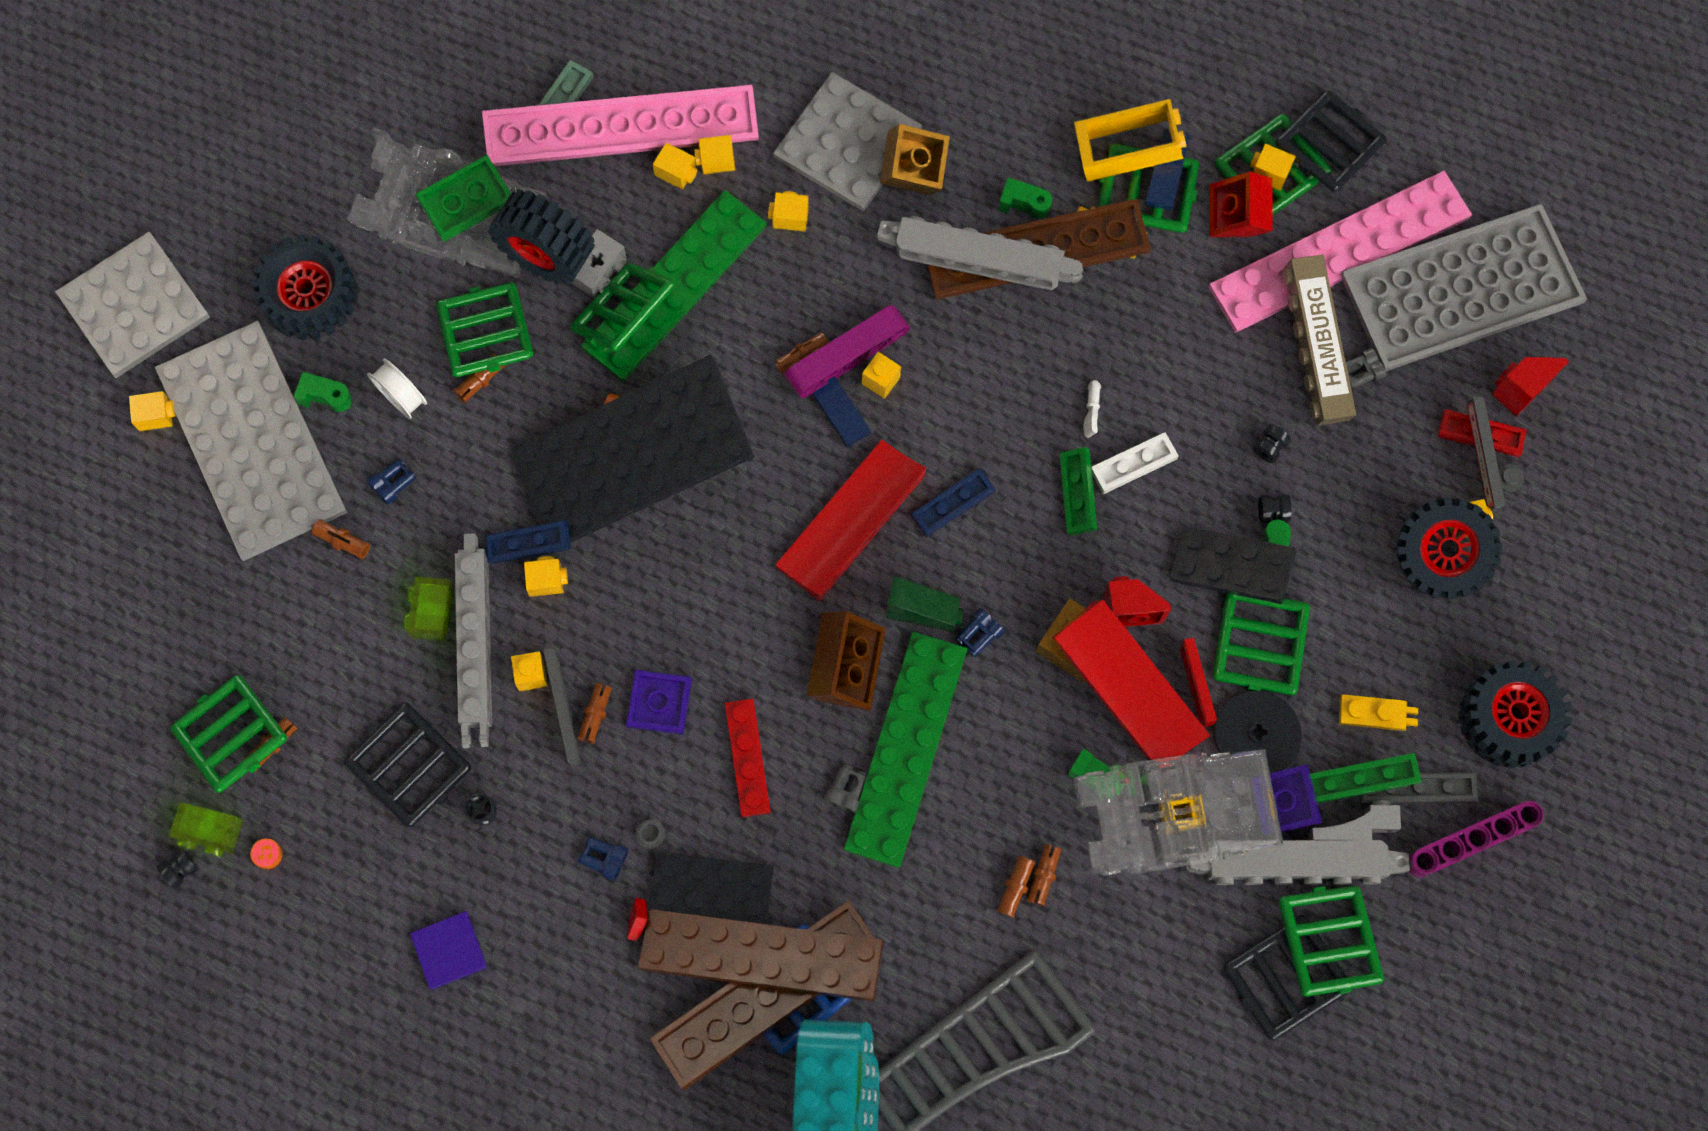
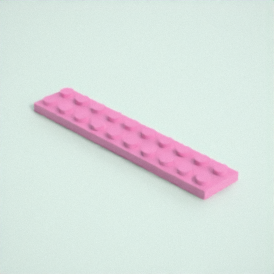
(618, 125)
(1354, 241)

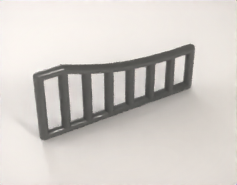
(1004, 1067)

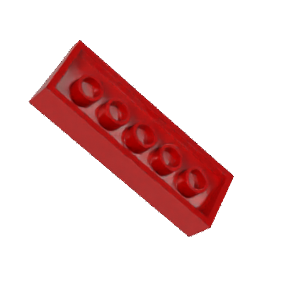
(851, 519)
(1129, 683)

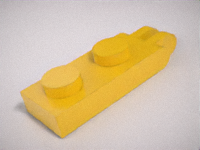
(1376, 713)

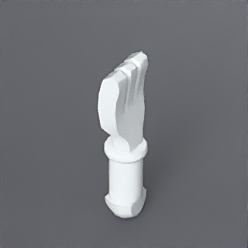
(1090, 421)

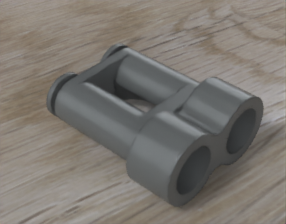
(1372, 368)
(839, 797)

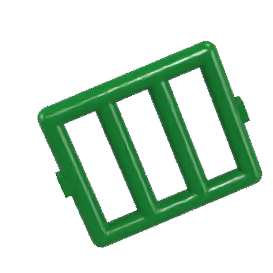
(1263, 135)
(1155, 219)
(630, 325)
(492, 363)
(1293, 661)
(249, 764)
(1359, 920)

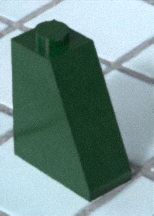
(923, 606)

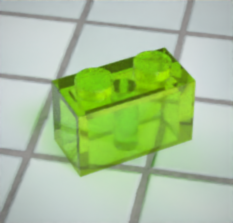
(429, 608)
(205, 828)

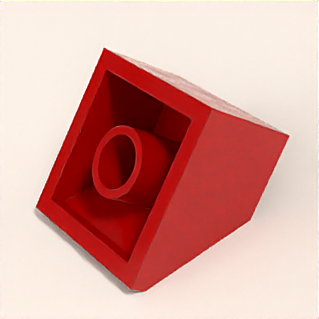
(1241, 206)
(1524, 381)
(1135, 602)

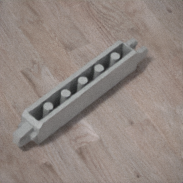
(980, 253)
(473, 641)
(1308, 862)

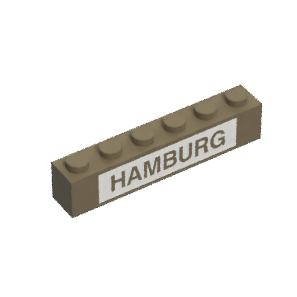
(1319, 340)

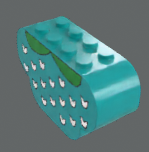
(836, 1077)

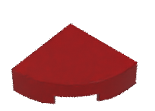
(637, 919)

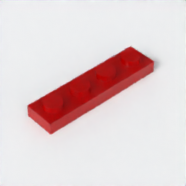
(747, 758)

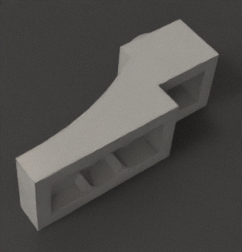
(1377, 818)

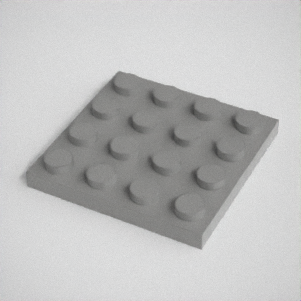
(842, 141)
(132, 304)

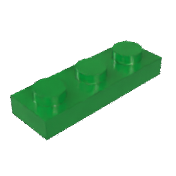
(1078, 491)

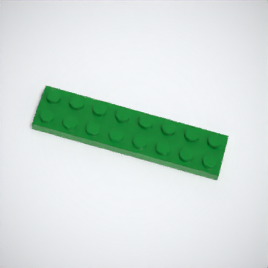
(694, 266)
(905, 750)

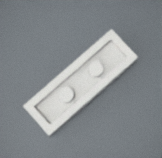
(1134, 463)

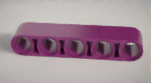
(847, 351)
(1484, 830)

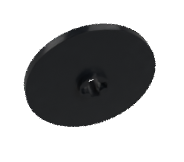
(1268, 713)

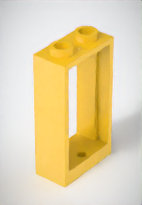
(1125, 121)

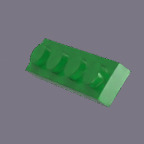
(1366, 778)

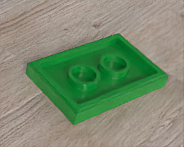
(464, 198)

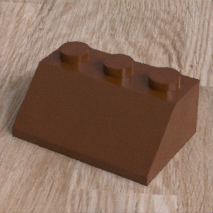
(846, 660)

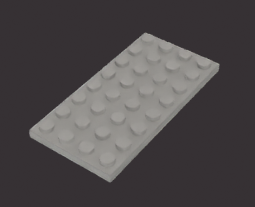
(1463, 287)
(250, 440)

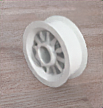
(397, 388)

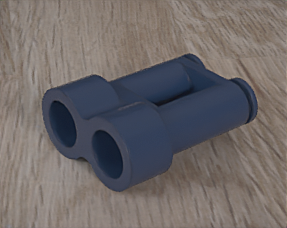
(386, 490)
(990, 628)
(614, 858)

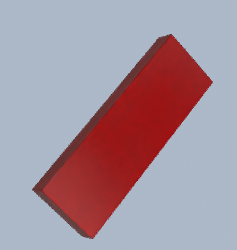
(1506, 438)
(1197, 682)

